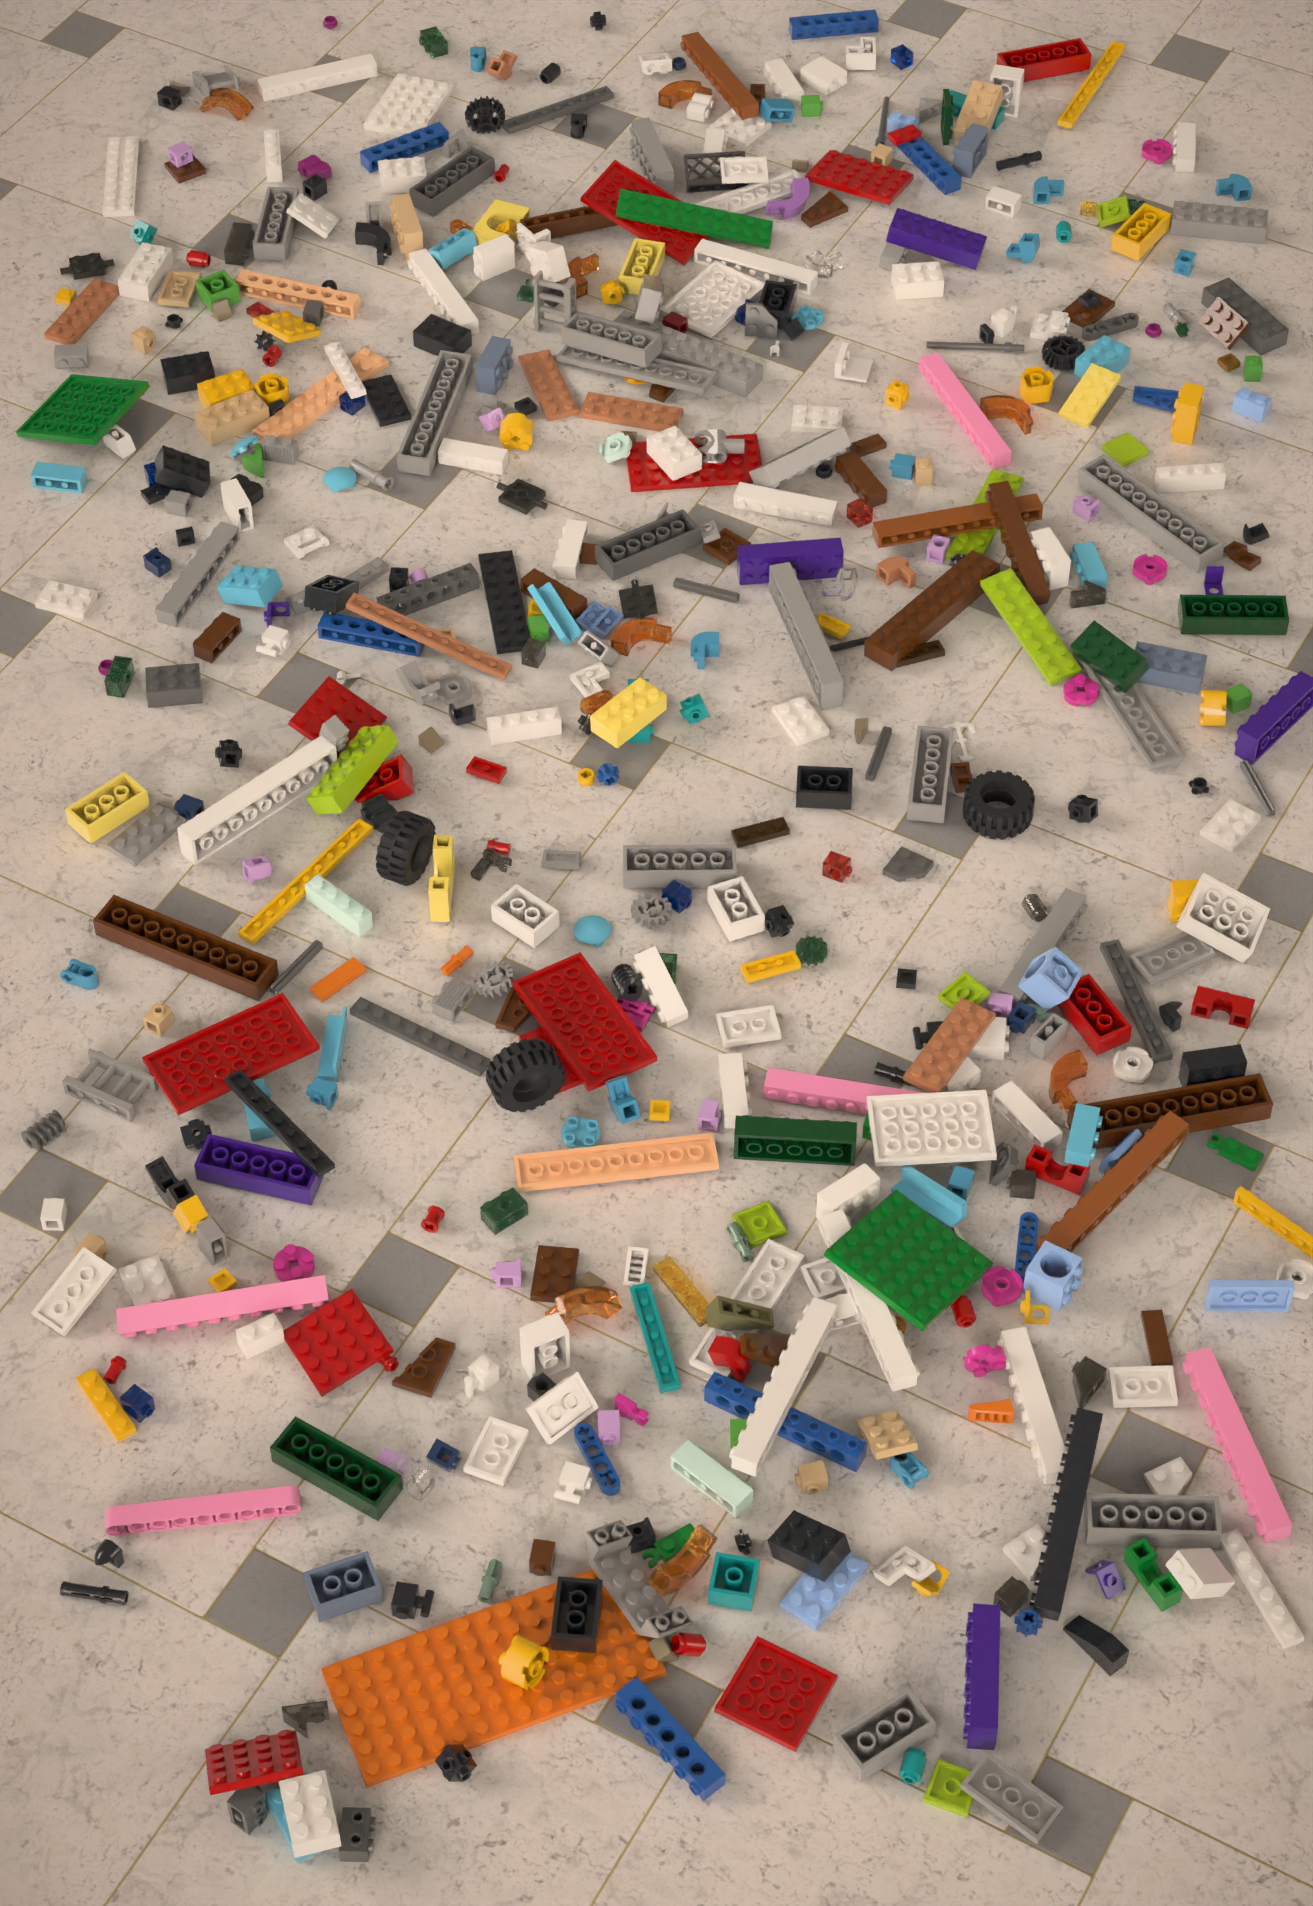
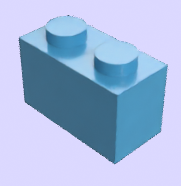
(776, 110)

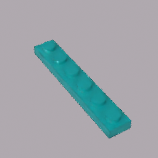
(654, 1337)

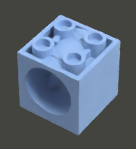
(1050, 978)
(1053, 1262)

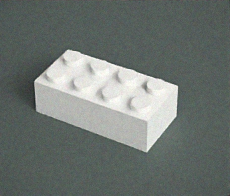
(145, 272)

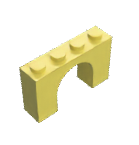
(498, 214)
(441, 885)

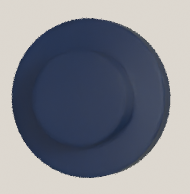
(678, 63)

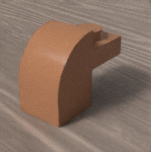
(502, 67)
(896, 569)

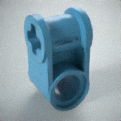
(478, 58)
(80, 974)
(908, 1470)

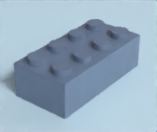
(1172, 667)

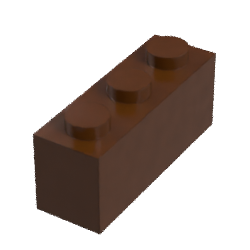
(217, 637)

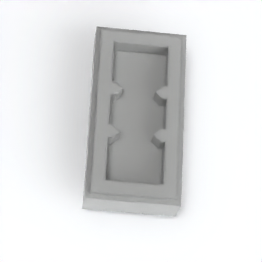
(709, 531)
(561, 859)

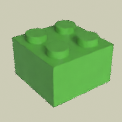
(217, 287)

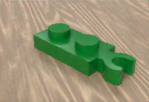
(1236, 1151)
(668, 1546)

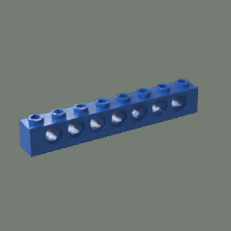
(797, 1426)

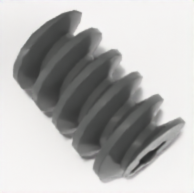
(43, 1130)

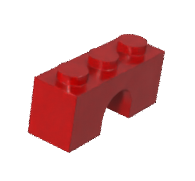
(1210, 1000)
(1067, 1177)

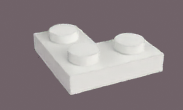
(588, 678)
(904, 1562)

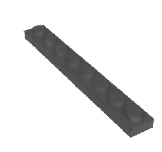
(557, 109)
(1136, 1001)
(420, 1036)

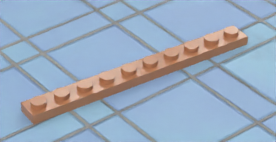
(429, 636)

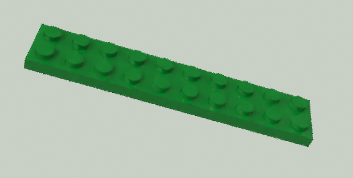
(694, 218)

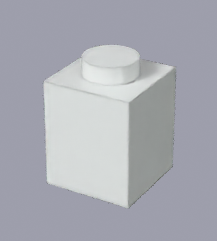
(53, 1214)

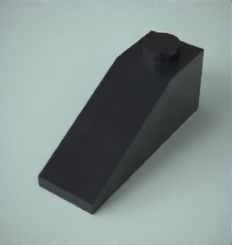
(1098, 1644)

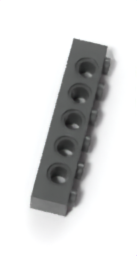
(432, 590)

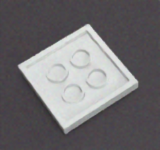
(741, 131)

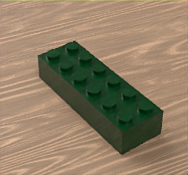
(1233, 614)
(795, 1140)
(336, 1468)

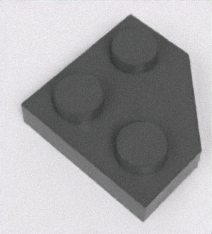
(760, 321)
(907, 865)
(1004, 1164)

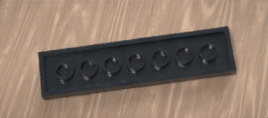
(504, 601)

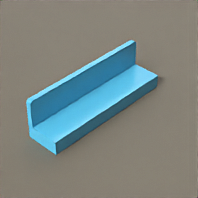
(556, 612)
(333, 1047)
(931, 1197)

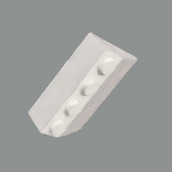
(1223, 918)

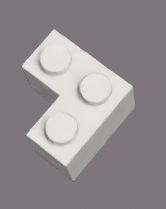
(862, 56)

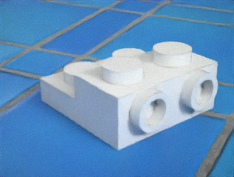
(655, 63)
(1051, 325)

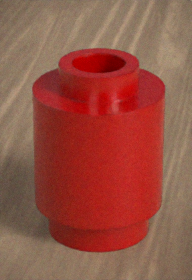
(198, 258)
(963, 1312)
(688, 1644)

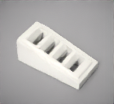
(636, 1252)

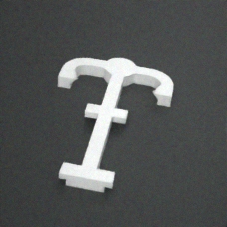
(957, 726)

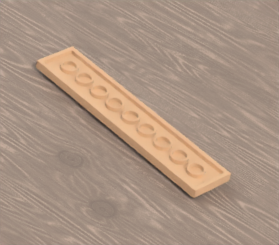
(318, 398)
(616, 1162)

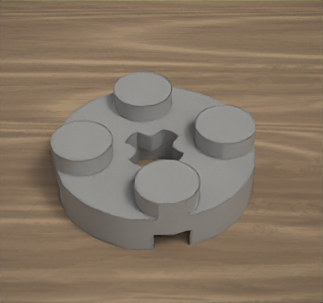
(461, 685)

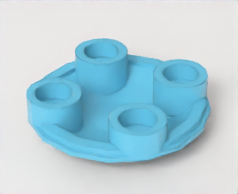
(809, 317)
(243, 444)
(340, 478)
(592, 930)
(580, 1132)

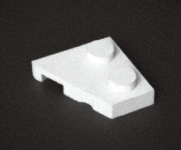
(1168, 1478)
(1026, 1550)

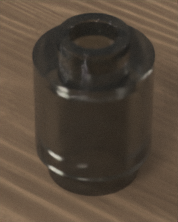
(1034, 907)

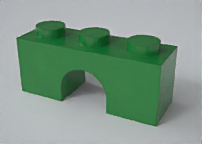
(1143, 1564)

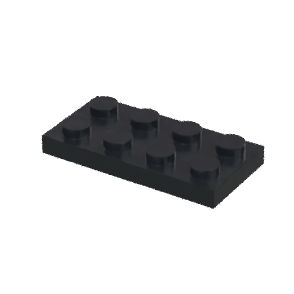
(386, 401)

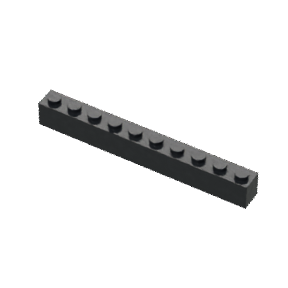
(1067, 1514)

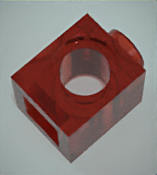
(859, 512)
(837, 867)

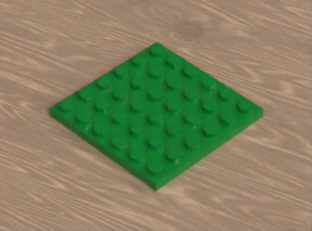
(83, 409)
(908, 1259)

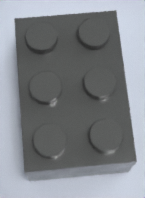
(173, 685)

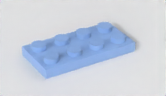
(1249, 1295)
(815, 1600)

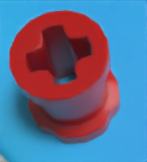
(273, 356)
(432, 1219)

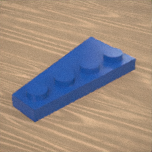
(1155, 397)

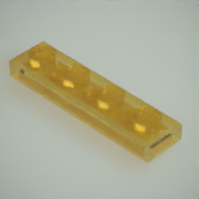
(682, 1289)

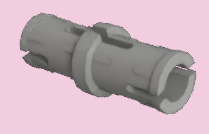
(1174, 315)

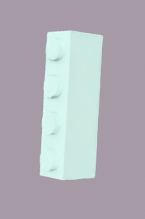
(339, 905)
(712, 1478)

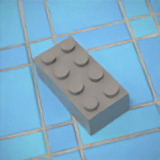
(649, 299)
(884, 1735)

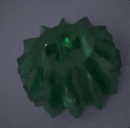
(811, 950)

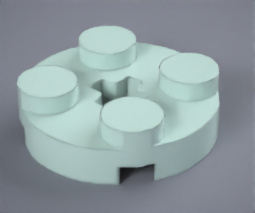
(611, 452)

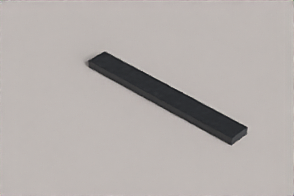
(279, 1123)

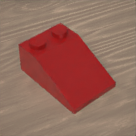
(391, 779)

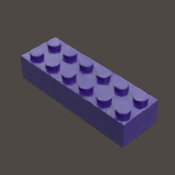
(936, 238)
(809, 557)
(1275, 718)
(256, 1169)
(982, 1677)

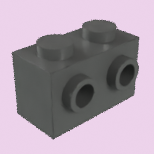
(247, 1808)
(356, 1834)

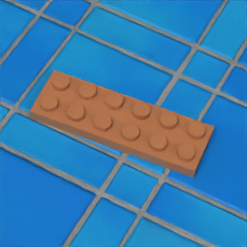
(82, 312)
(548, 385)
(630, 412)
(949, 1046)

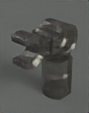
(490, 858)

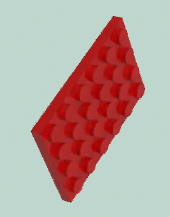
(859, 177)

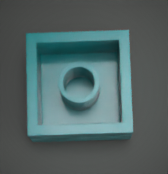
(733, 1581)

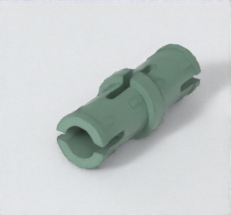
(740, 1242)

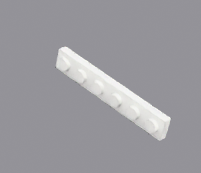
(345, 370)
(1261, 1589)

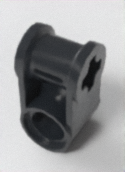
(578, 125)

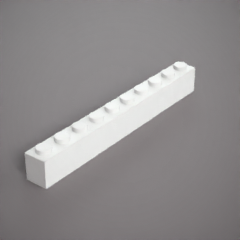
(873, 1314)
(783, 1387)

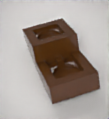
(1240, 555)
(961, 776)

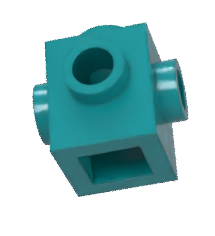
(143, 232)
(693, 709)

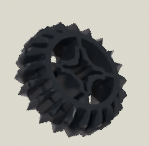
(484, 109)
(1062, 352)

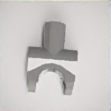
(717, 446)

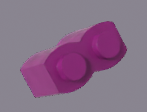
(313, 165)

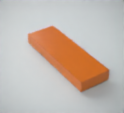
(338, 979)

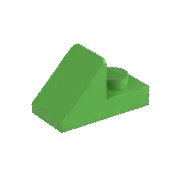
(254, 462)

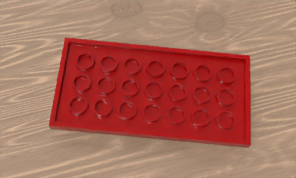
(604, 196)
(648, 475)
(584, 1021)
(251, 1040)

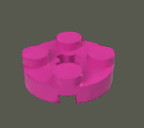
(1157, 150)
(1149, 576)
(1079, 683)
(293, 1254)
(997, 1295)
(984, 1360)

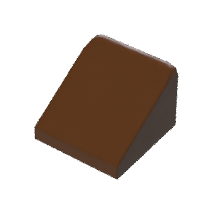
(588, 554)

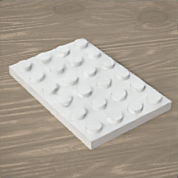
(408, 105)
(713, 298)
(931, 1128)

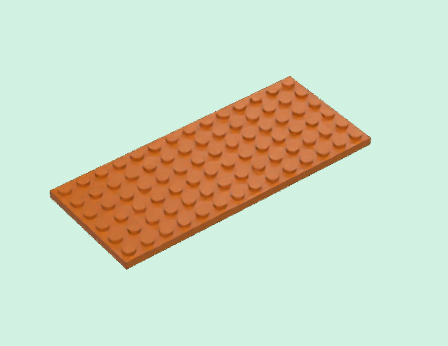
(448, 1687)

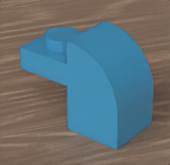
(1236, 185)
(1045, 188)
(1026, 249)
(704, 645)
(621, 1101)

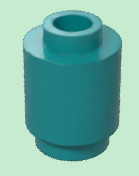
(1063, 232)
(913, 1765)

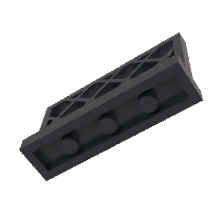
(709, 184)

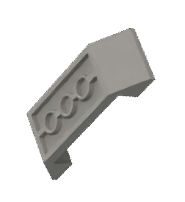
(628, 1583)

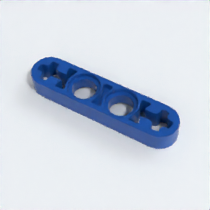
(1022, 1246)
(596, 1459)

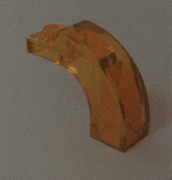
(680, 91)
(228, 99)
(579, 268)
(1007, 407)
(639, 630)
(1066, 1069)
(586, 1300)
(678, 1571)

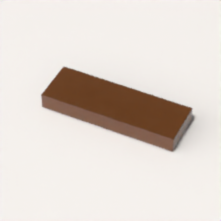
(1156, 1338)

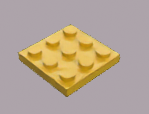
(286, 326)

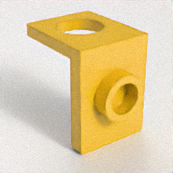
(507, 227)
(1028, 1309)
(927, 1586)

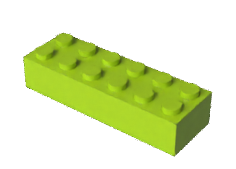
(352, 770)

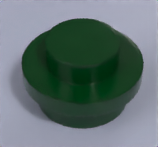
(1181, 329)

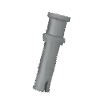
(376, 477)

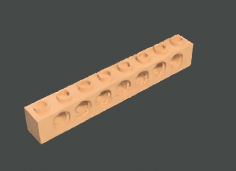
(297, 293)

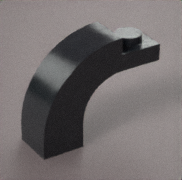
(374, 236)
(167, 1185)

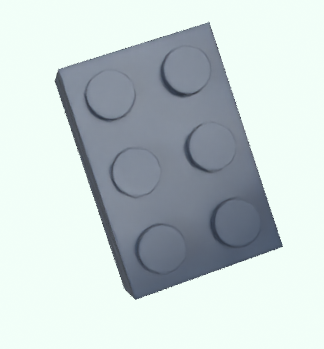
(970, 150)
(494, 365)
(343, 1586)

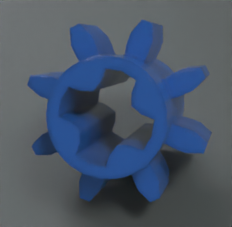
(608, 774)
(1028, 1622)

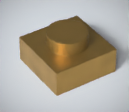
(1228, 362)

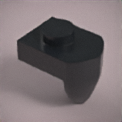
(1255, 534)
(462, 715)
(1170, 1016)
(109, 1552)

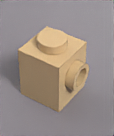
(882, 154)
(143, 340)
(923, 471)
(158, 1019)
(94, 1244)
(812, 1477)

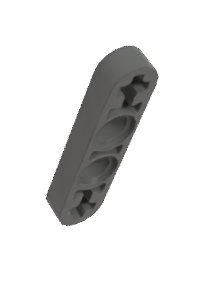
(1126, 322)

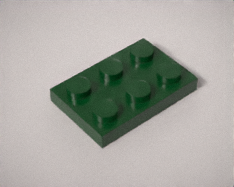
(946, 116)

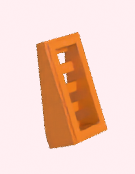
(994, 1411)

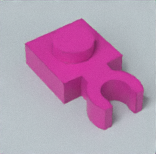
(629, 1409)

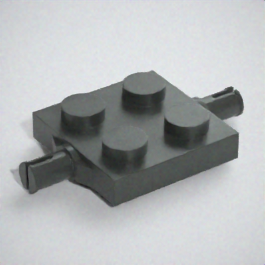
(86, 266)
(522, 496)
(638, 601)

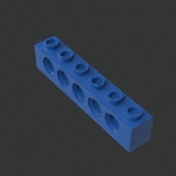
(833, 24)
(405, 146)
(932, 165)
(366, 634)
(637, 1694)

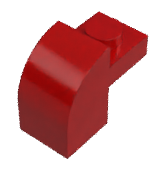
(727, 1353)

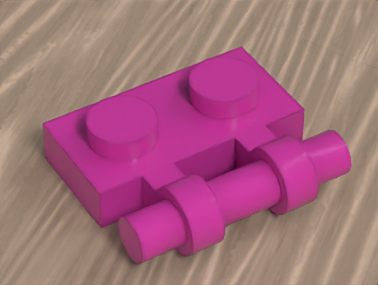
(638, 1017)

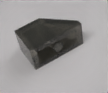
(1087, 1379)

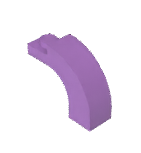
(794, 205)

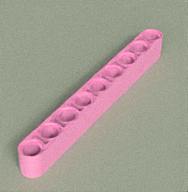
(202, 1510)

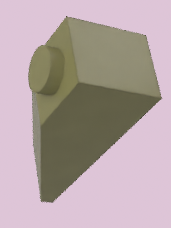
(738, 1315)

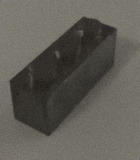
(239, 244)

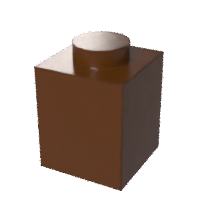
(542, 1557)

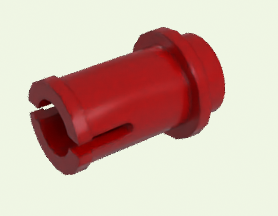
(500, 175)
(499, 847)
(389, 1363)
(116, 1367)

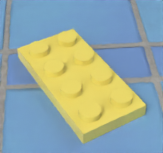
(1089, 395)

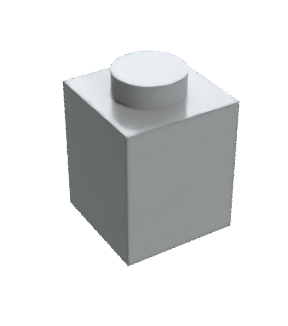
(178, 503)

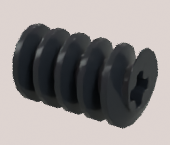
(627, 982)

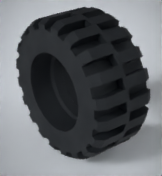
(998, 788)
(405, 848)
(525, 1075)

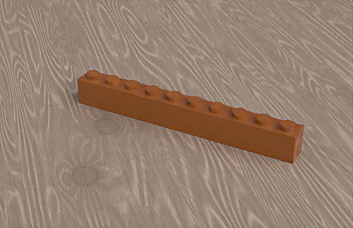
(720, 75)
(948, 522)
(1117, 1183)

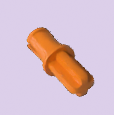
(457, 960)

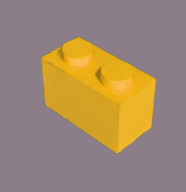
(190, 1213)

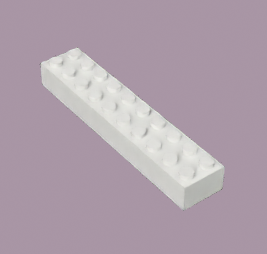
(256, 800)

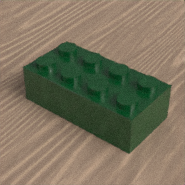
(1109, 656)

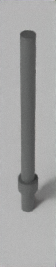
(880, 140)
(1007, 347)

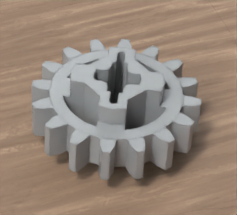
(649, 910)
(494, 979)

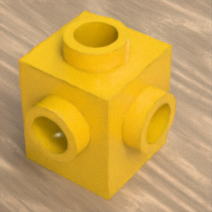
(612, 292)
(897, 394)

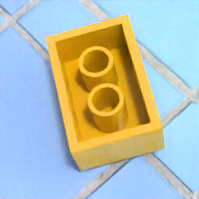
(224, 387)
(1187, 413)

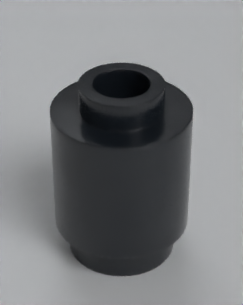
(550, 73)

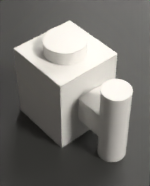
(1003, 321)
(274, 641)
(482, 1374)
(574, 1483)

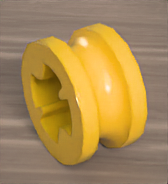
(586, 781)

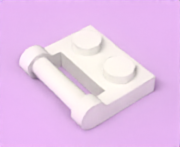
(306, 541)

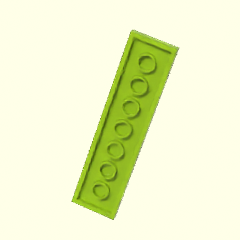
(982, 539)
(1030, 627)

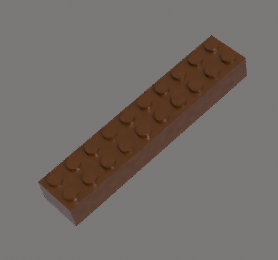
(930, 610)
(186, 947)
(1200, 1105)

